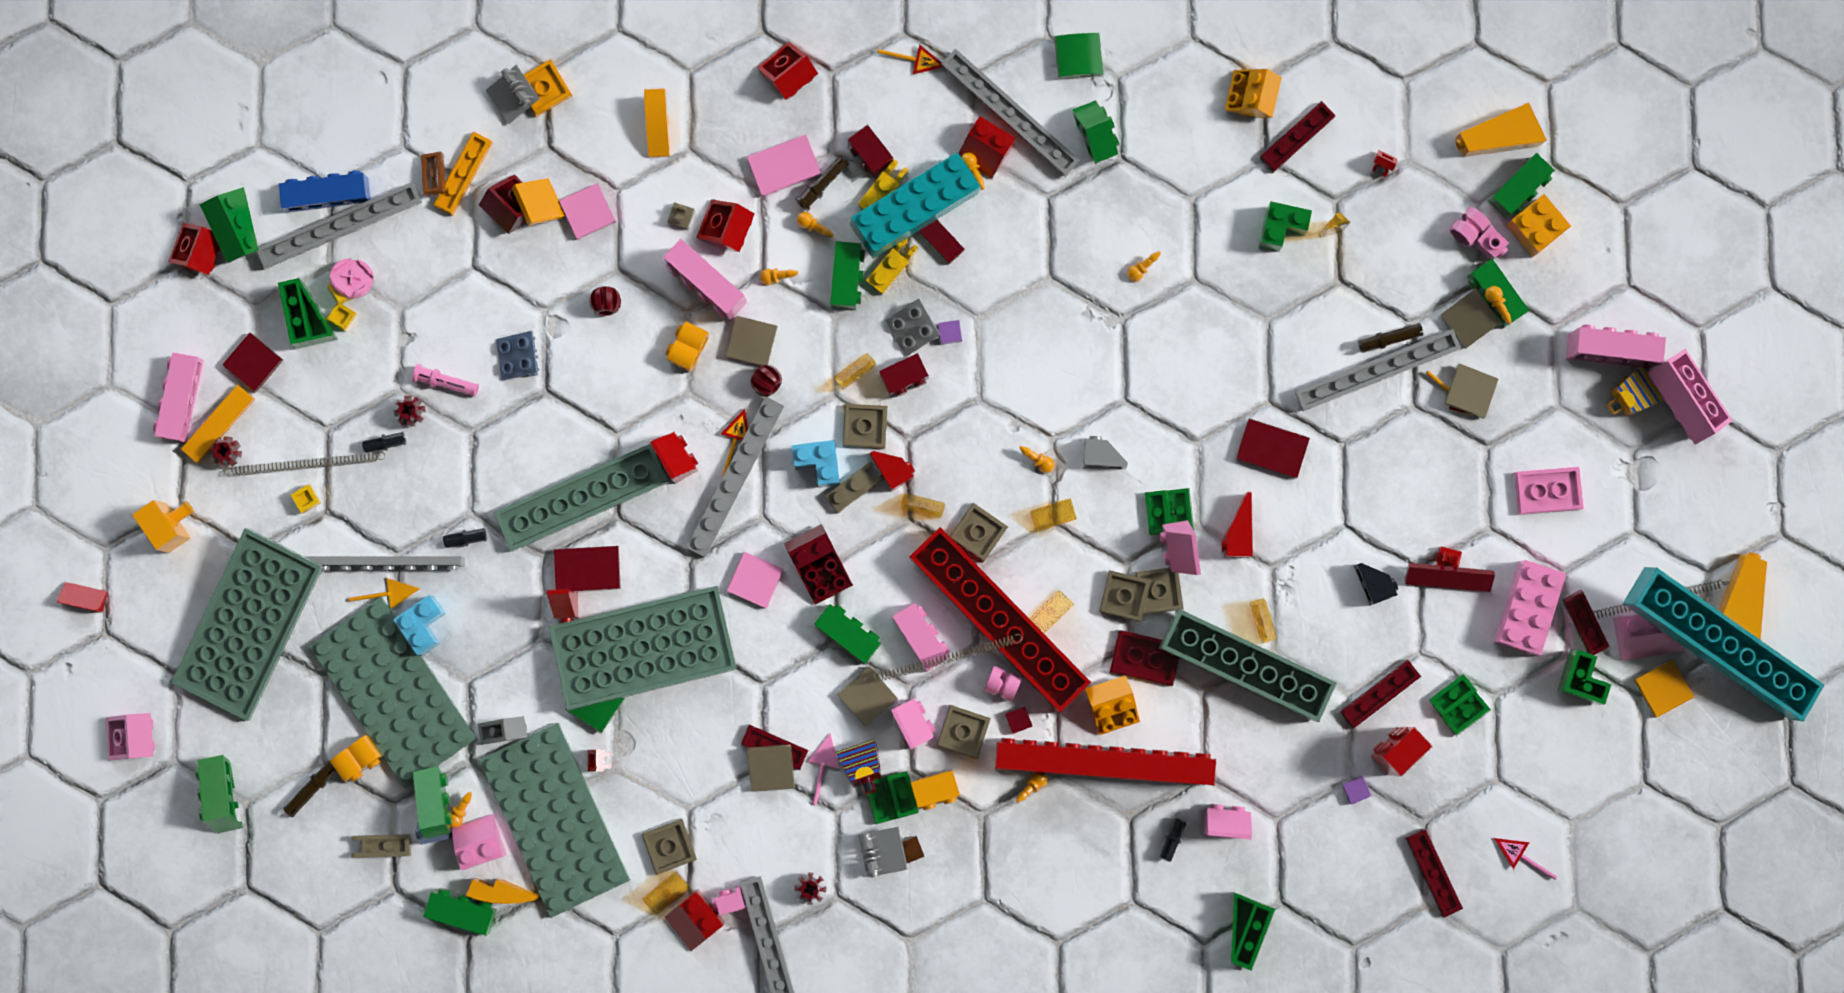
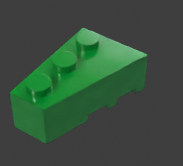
(231, 224)
(303, 316)
(216, 794)
(1249, 929)

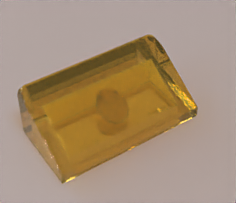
(1335, 225)
(854, 371)
(922, 505)
(1053, 515)
(1051, 611)
(1263, 620)
(666, 892)

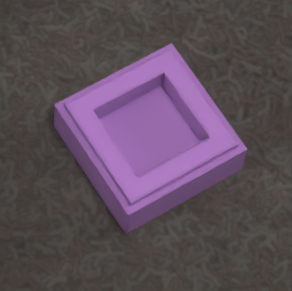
(950, 332)
(1356, 790)

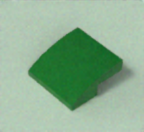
(1078, 55)
(1168, 507)
(1459, 705)
(597, 715)
(892, 798)

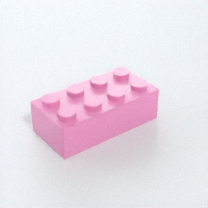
(705, 279)
(1616, 347)
(1690, 396)
(1530, 608)

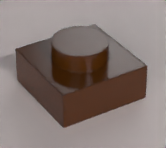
(912, 849)

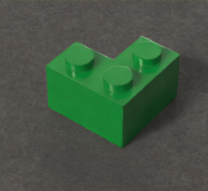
(1097, 131)
(1282, 219)
(1577, 679)

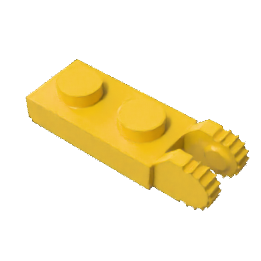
(883, 185)
(890, 267)

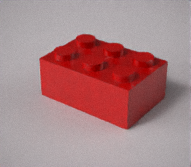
(1400, 750)

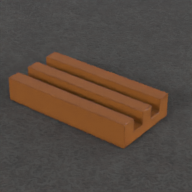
(433, 173)

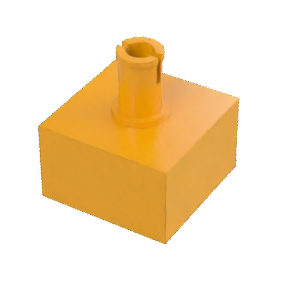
(163, 525)

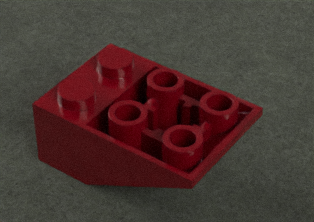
(818, 564)

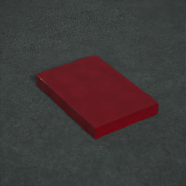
(1272, 448)
(587, 568)
(1140, 658)

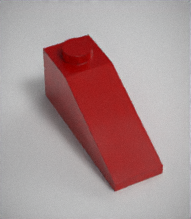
(1239, 536)
(563, 604)

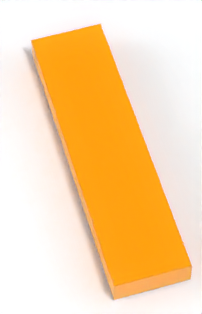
(463, 173)
(218, 423)

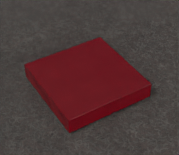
(253, 362)

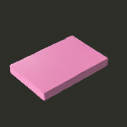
(784, 165)
(1548, 490)

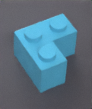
(818, 455)
(415, 624)

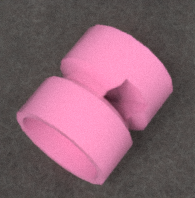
(1467, 229)
(1003, 683)

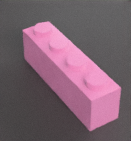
(178, 397)

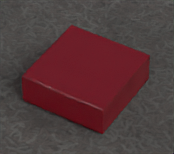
(1018, 720)

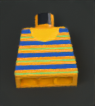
(1634, 393)

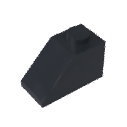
(1375, 583)

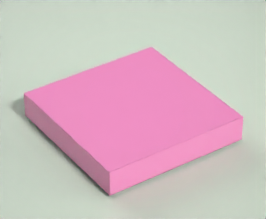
(587, 211)
(755, 580)

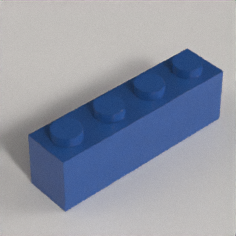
(324, 192)

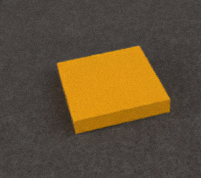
(548, 86)
(538, 201)
(1664, 688)

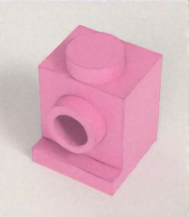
(1484, 244)
(729, 901)

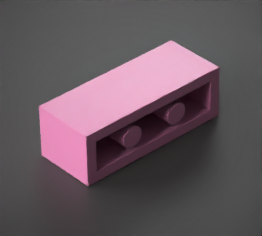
(921, 635)

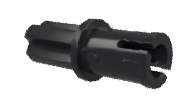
(384, 442)
(464, 538)
(1173, 839)

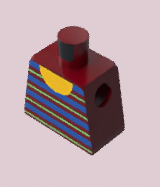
(861, 765)

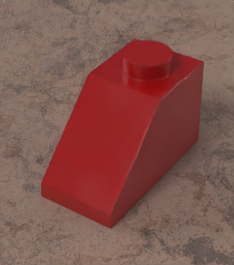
(893, 469)

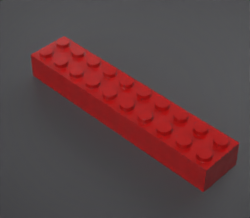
(999, 618)
(1105, 763)

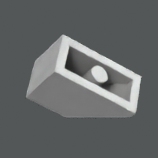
(1102, 454)
(502, 730)

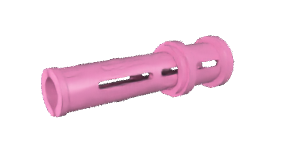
(433, 380)

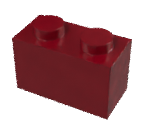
(870, 151)
(904, 375)

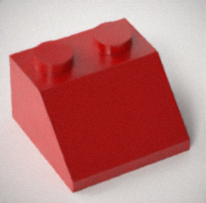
(788, 70)
(988, 145)
(725, 225)
(195, 249)
(674, 456)
(695, 920)

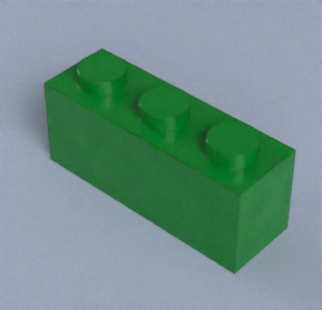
(1522, 186)
(847, 275)
(1491, 275)
(848, 632)
(432, 802)
(460, 911)

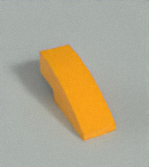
(657, 122)
(501, 892)

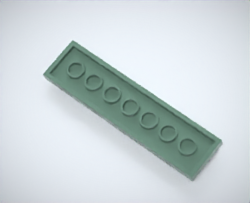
(581, 497)

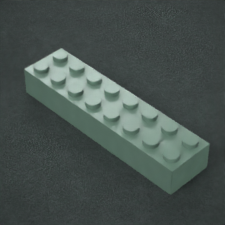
(1247, 665)

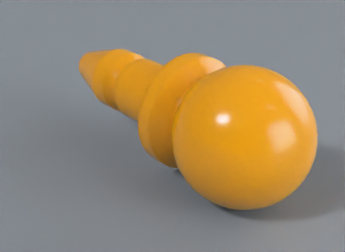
(971, 162)
(805, 220)
(1136, 272)
(770, 276)
(1494, 296)
(1044, 463)
(1037, 781)
(459, 811)

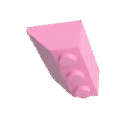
(1641, 639)

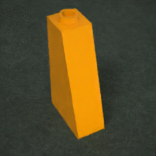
(1502, 133)
(1745, 593)

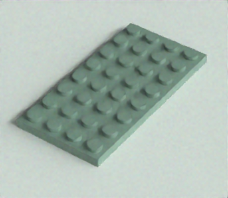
(247, 624)
(642, 648)
(392, 692)
(554, 820)

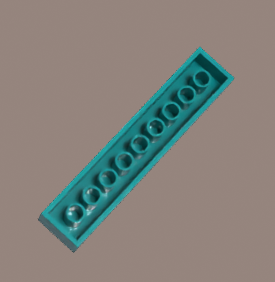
(1723, 644)

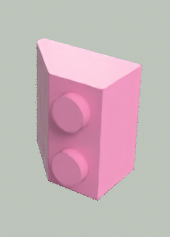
(1181, 548)
(912, 723)
(130, 736)
(1227, 823)
(477, 842)

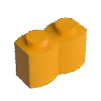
(687, 346)
(356, 759)

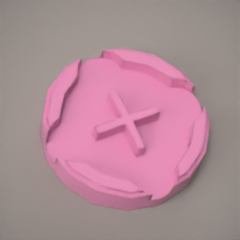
(351, 278)

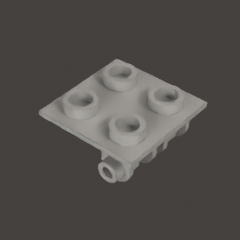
(512, 94)
(913, 327)
(882, 852)

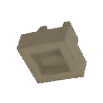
(681, 216)

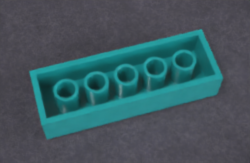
(914, 205)

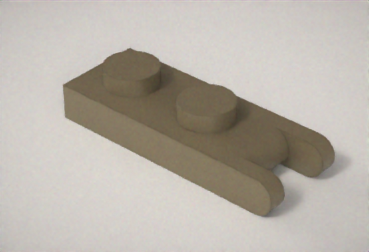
(852, 488)
(383, 845)

